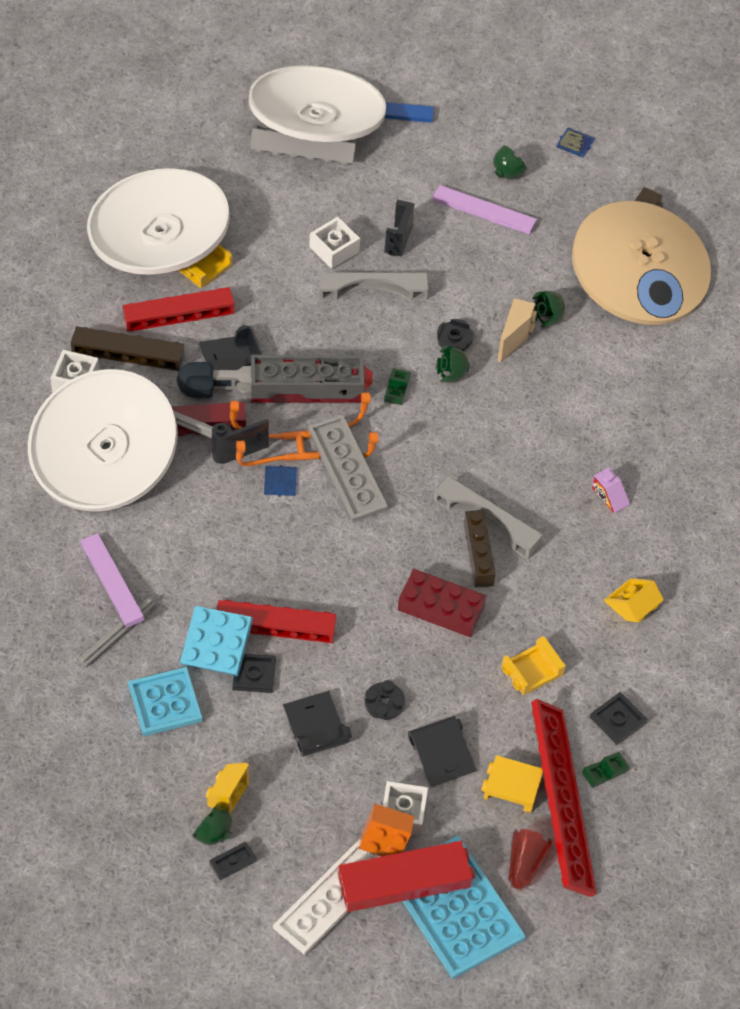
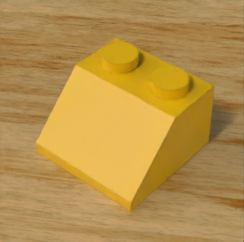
(635, 599)
(229, 786)

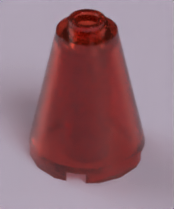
(527, 857)

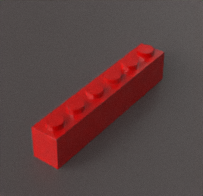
(178, 309)
(285, 621)

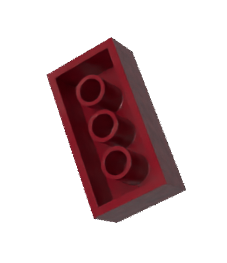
(441, 602)

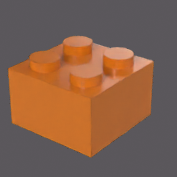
(386, 831)

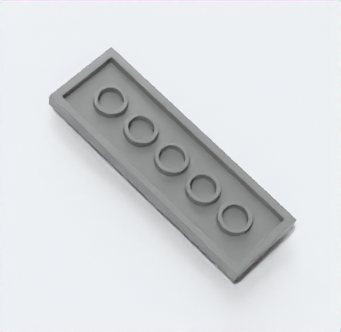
(347, 468)

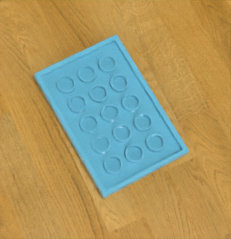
(466, 923)

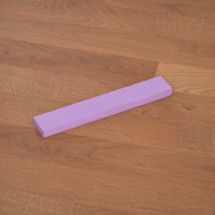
(484, 209)
(112, 580)

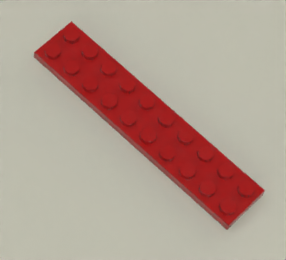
(563, 799)

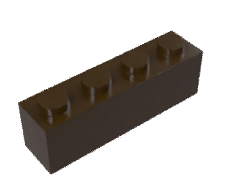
(479, 548)

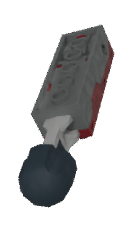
(283, 379)

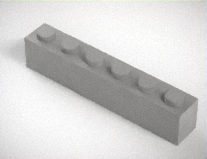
(268, 139)

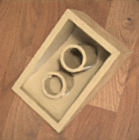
(517, 327)

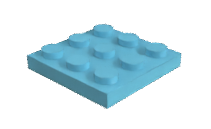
(216, 640)
(164, 701)

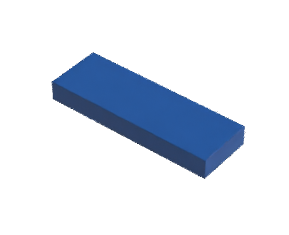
(409, 112)

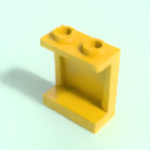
(209, 267)
(533, 667)
(513, 782)

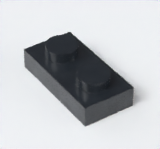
(232, 860)

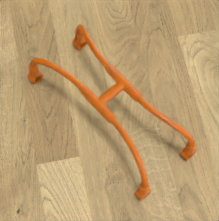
(298, 435)

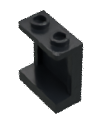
(396, 239)

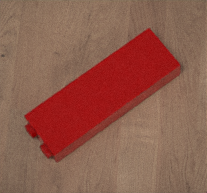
(405, 876)

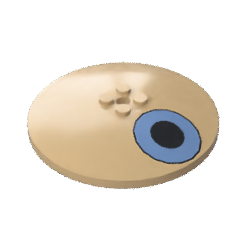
(636, 286)

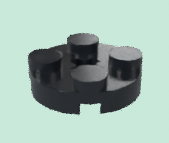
(457, 326)
(381, 710)

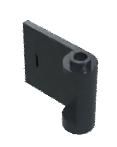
(231, 352)
(225, 440)
(316, 724)
(442, 750)

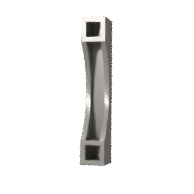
(409, 285)
(456, 496)

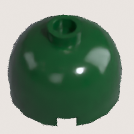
(507, 164)
(549, 304)
(452, 361)
(214, 826)

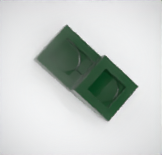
(397, 386)
(607, 769)

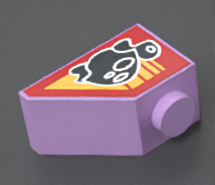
(610, 490)

